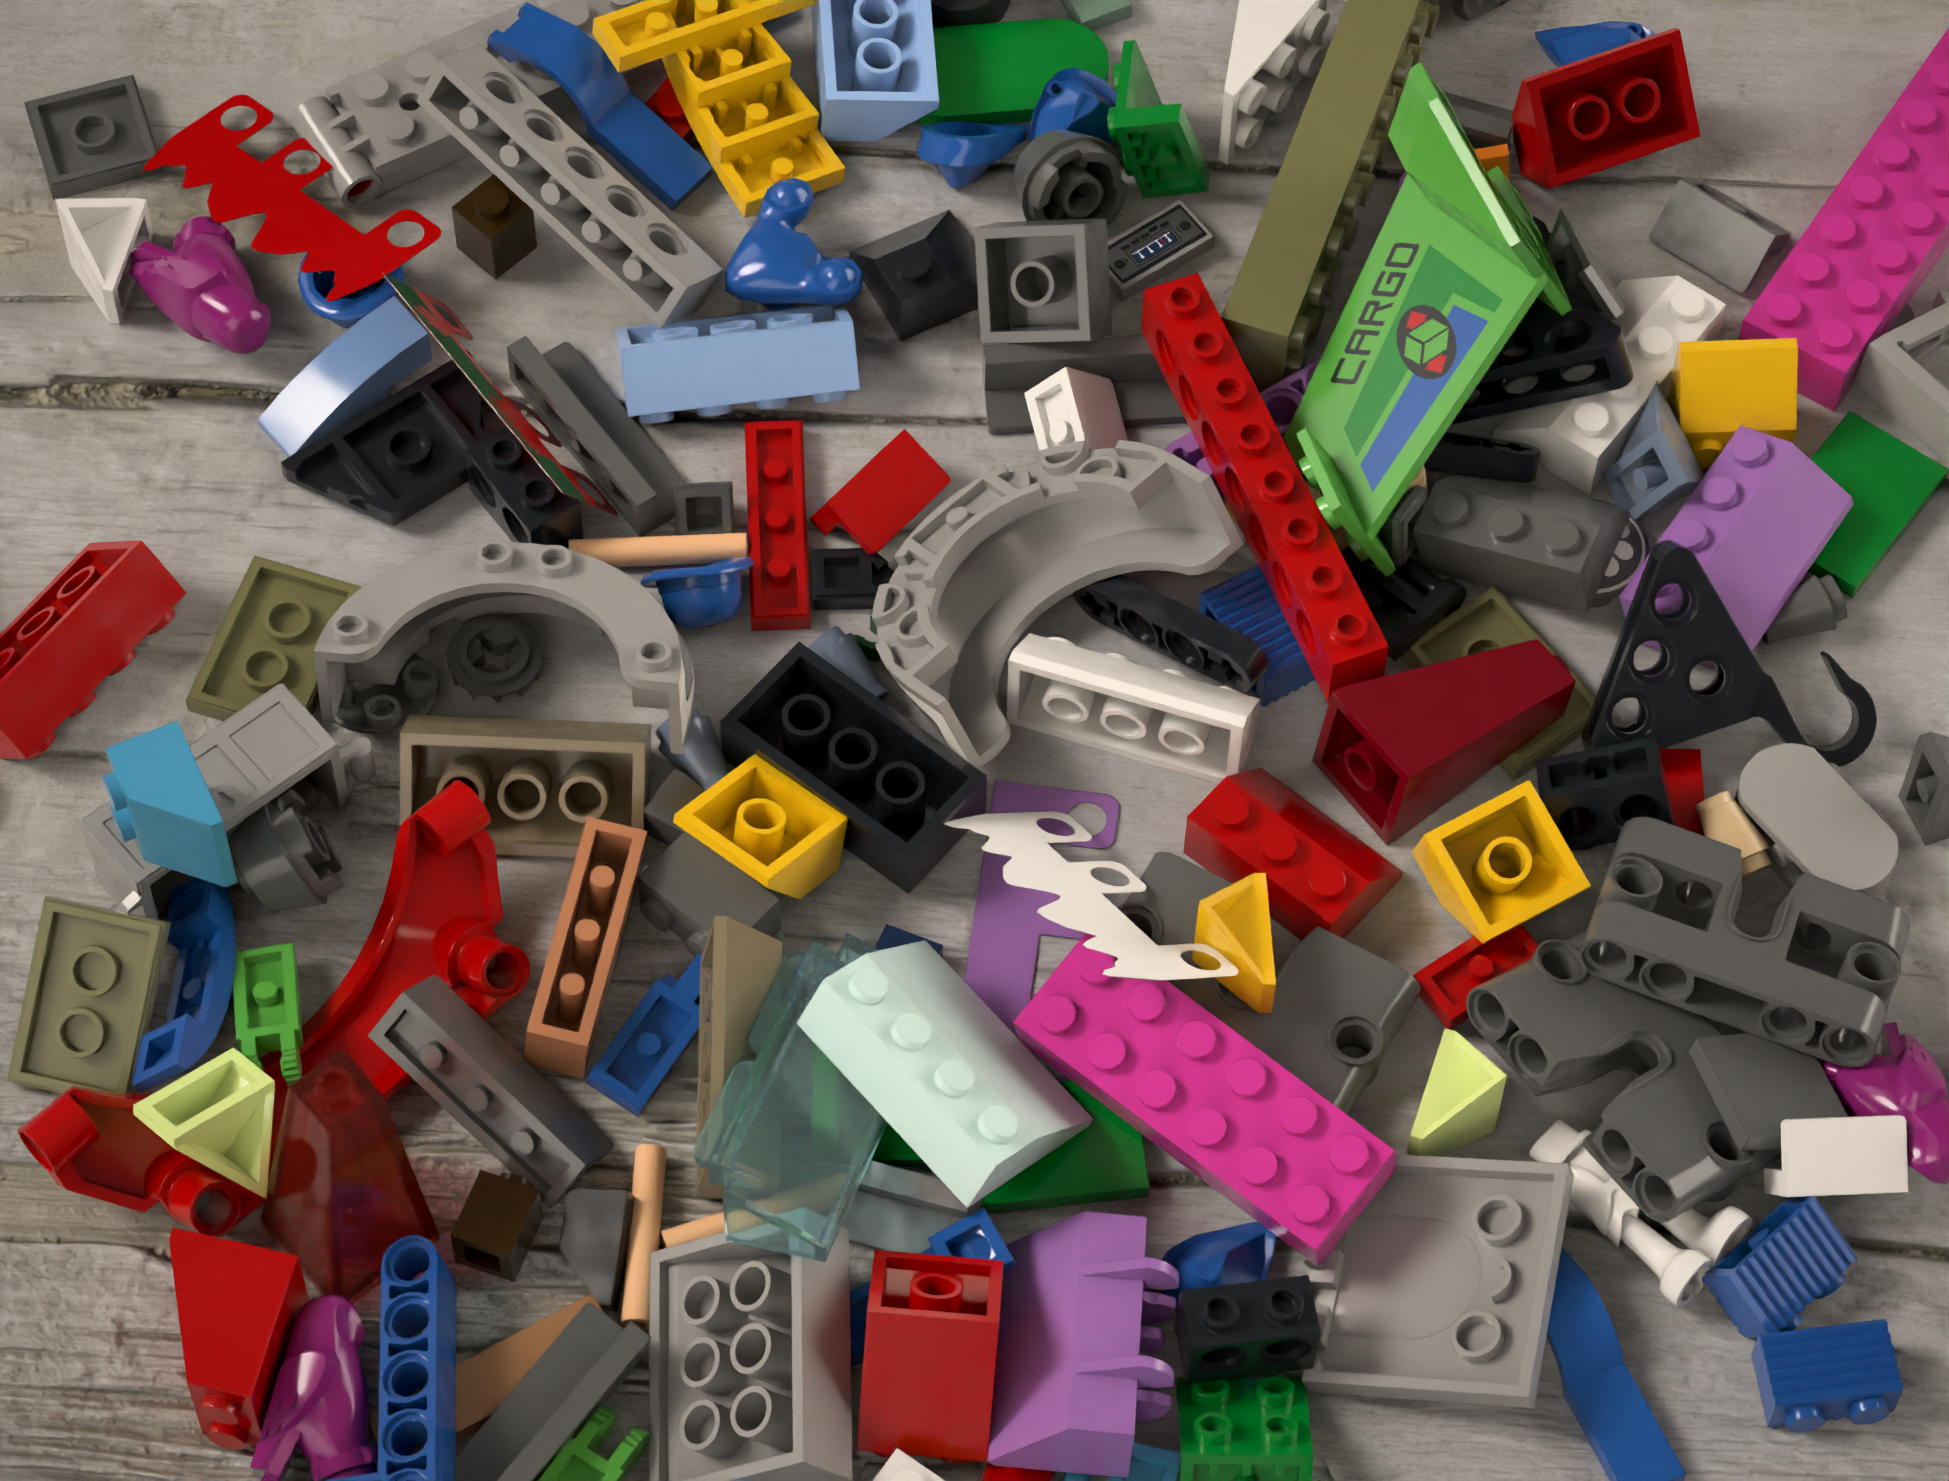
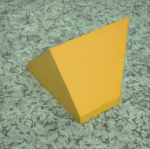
(1240, 929)

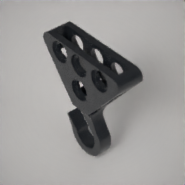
(1554, 347)
(1696, 633)

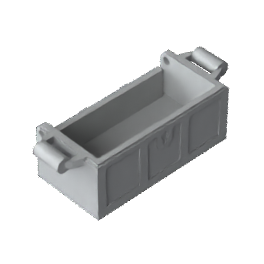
(245, 766)

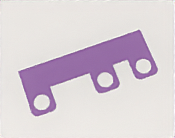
(1006, 915)

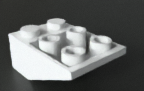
(1268, 57)

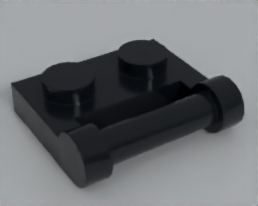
(1397, 612)

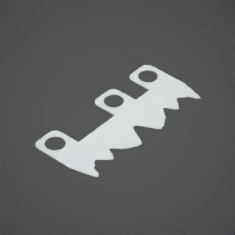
(1081, 896)

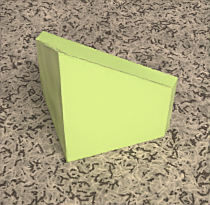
(1458, 1099)
(218, 1118)

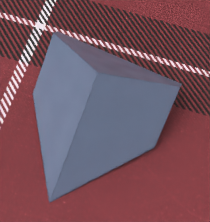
(1654, 462)

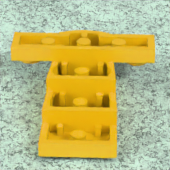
(731, 88)

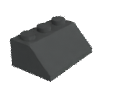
(1519, 538)

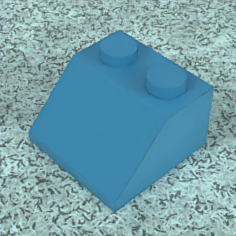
(167, 805)

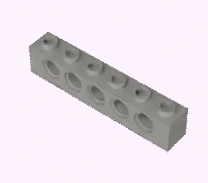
(569, 185)

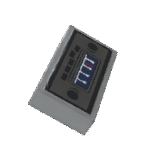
(1155, 248)

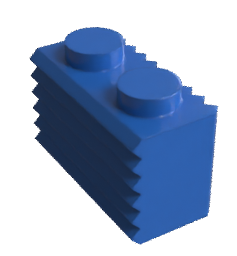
(1251, 609)
(1781, 1268)
(1827, 1375)

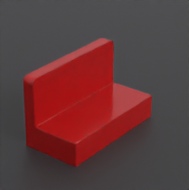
(884, 494)

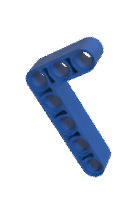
(416, 1362)

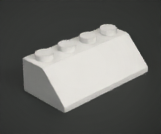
(1587, 433)
(1130, 708)

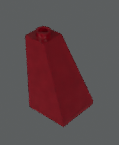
(1430, 732)

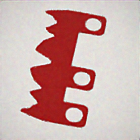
(292, 218)

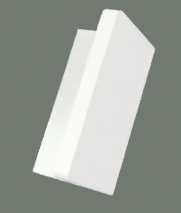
(1075, 409)
(1840, 1157)

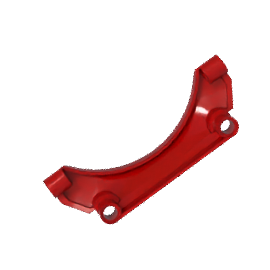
(430, 923)

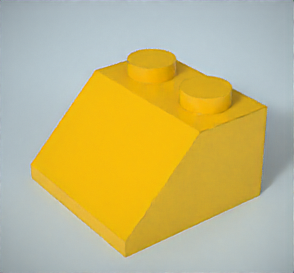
(1733, 385)
(768, 827)
(1500, 864)

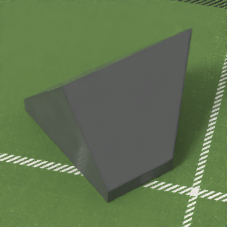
(1580, 272)

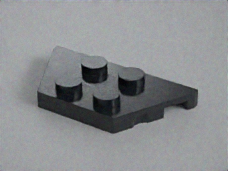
(397, 451)

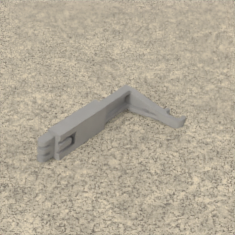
(1903, 386)

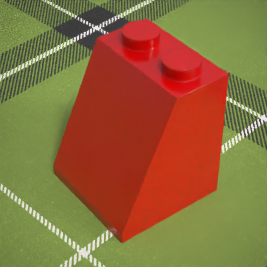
(234, 1328)
(930, 1356)

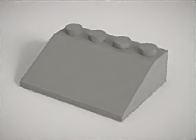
(749, 1363)

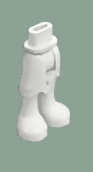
(1617, 1217)

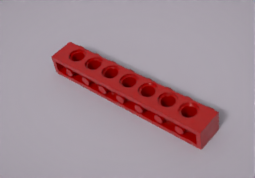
(1262, 485)

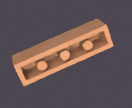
(585, 947)

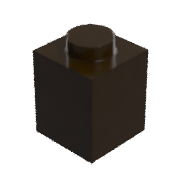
(494, 227)
(497, 1224)

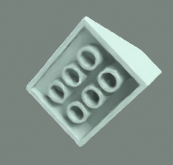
(941, 1068)

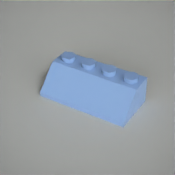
(873, 66)
(737, 361)

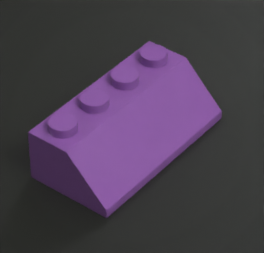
(1753, 529)

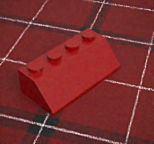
(77, 637)

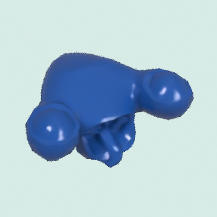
(783, 265)

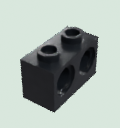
(520, 492)
(1602, 789)
(1247, 1329)

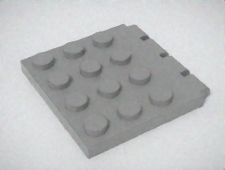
(1443, 1284)

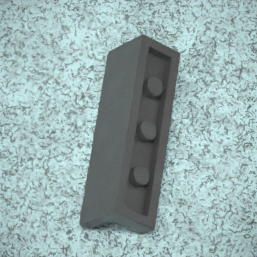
(1125, 360)
(596, 432)
(490, 1088)
(553, 1399)

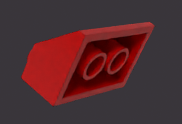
(1604, 110)
(1310, 862)

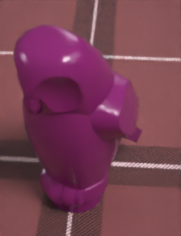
(204, 286)
(1903, 1084)
(319, 1398)

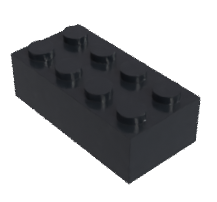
(859, 760)

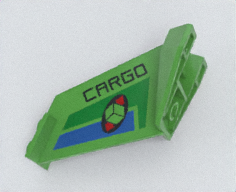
(1421, 323)

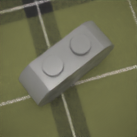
(1816, 820)

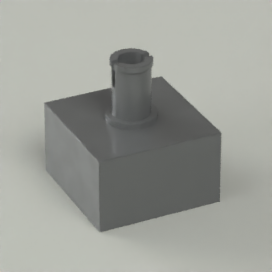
(1043, 281)

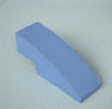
(347, 377)

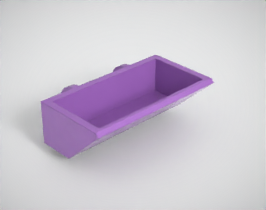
(1073, 1346)

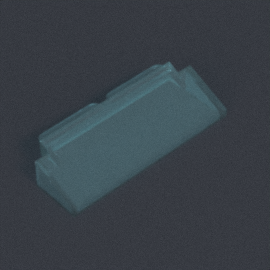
(790, 1126)

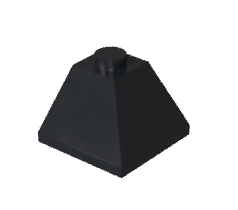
(921, 274)

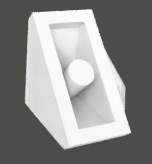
(99, 246)

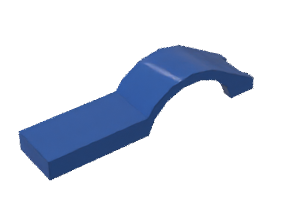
(607, 105)
(1601, 1386)

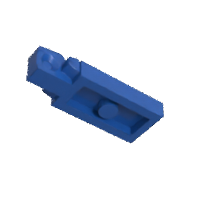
(650, 1041)

